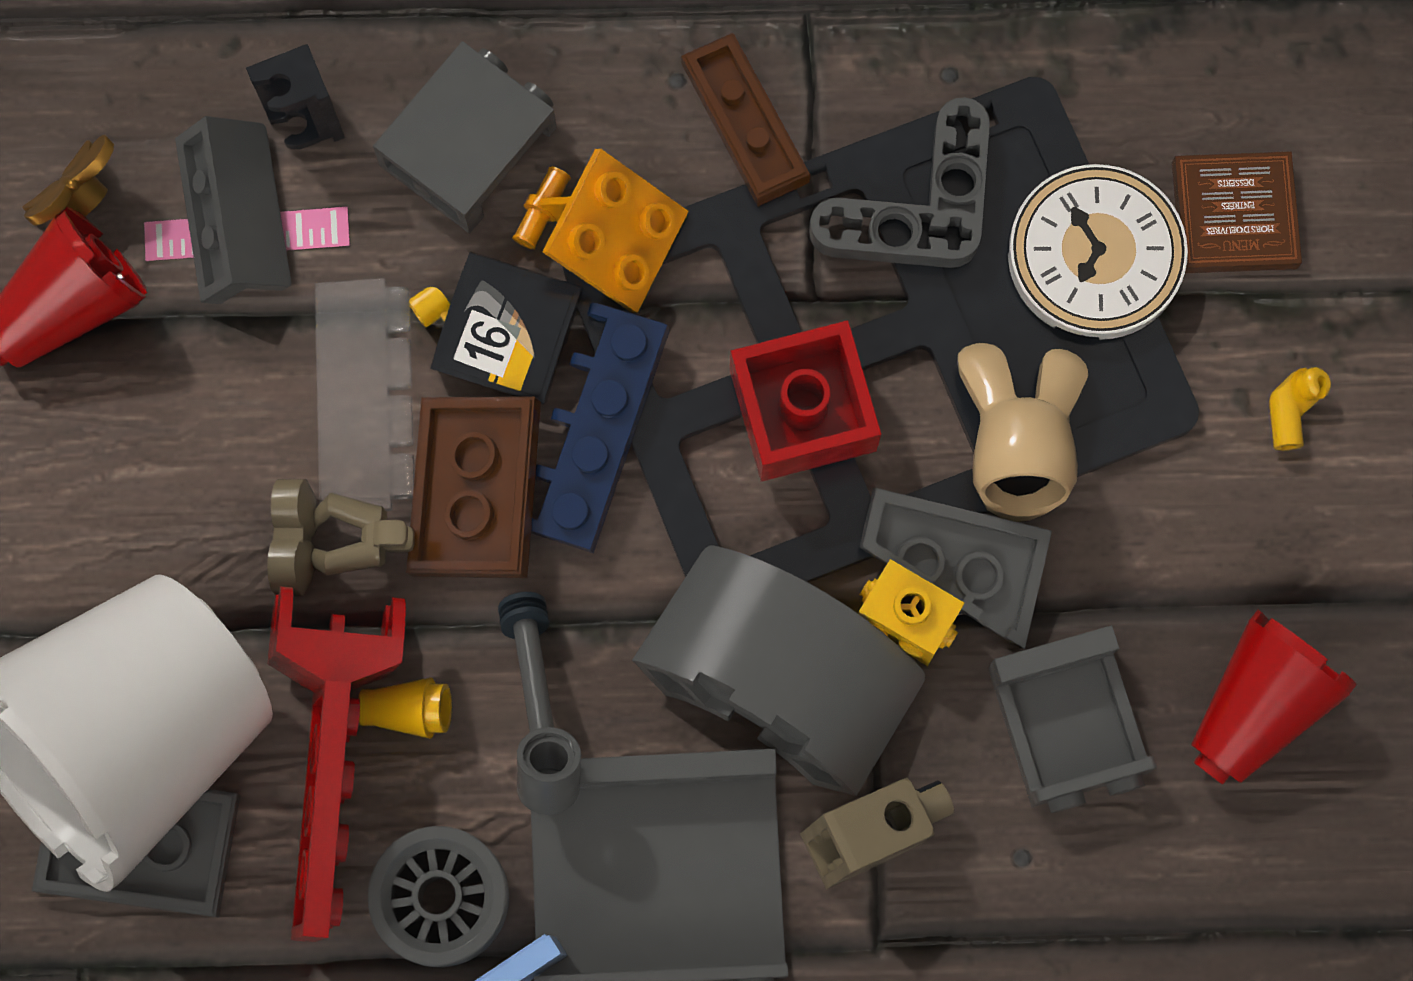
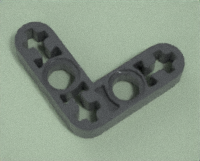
(942, 211)

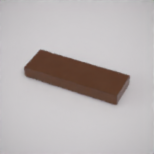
(745, 119)

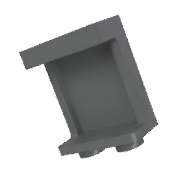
(464, 133)
(1070, 720)

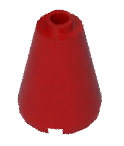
(64, 290)
(1265, 700)

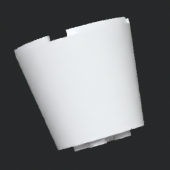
(124, 724)

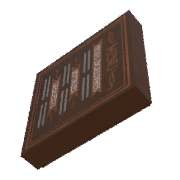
(1238, 211)

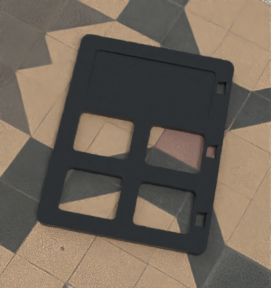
(1133, 384)

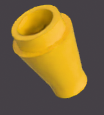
(408, 707)

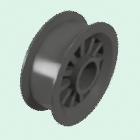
(387, 876)

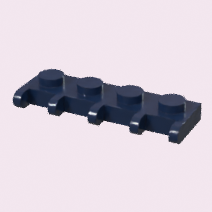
(600, 427)

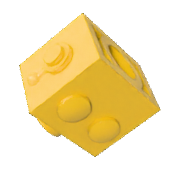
(918, 634)

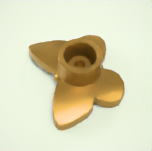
(77, 186)

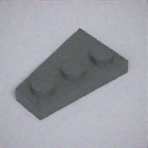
(969, 554)

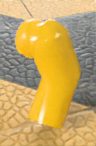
(1291, 401)

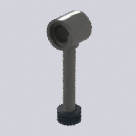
(524, 619)

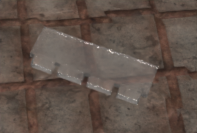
(353, 391)

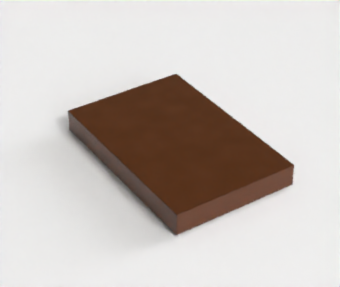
(474, 487)

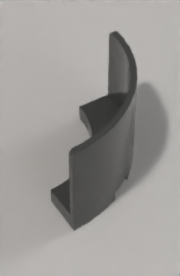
(787, 661)

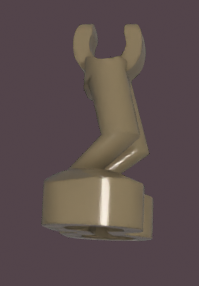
(296, 520)

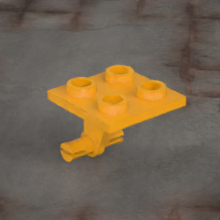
(608, 230)

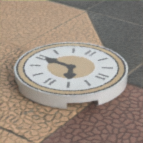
(1097, 251)

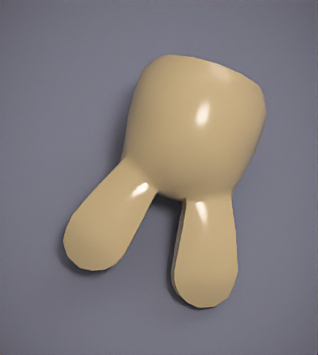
(1023, 433)

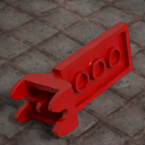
(330, 667)

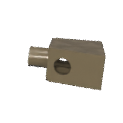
(858, 836)

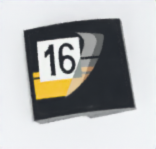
(506, 327)

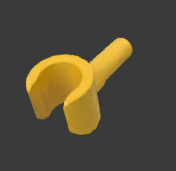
(429, 306)

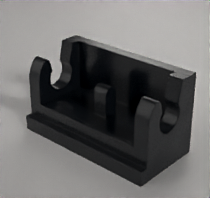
(291, 88)

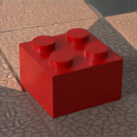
(804, 400)

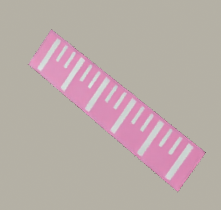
(300, 228)

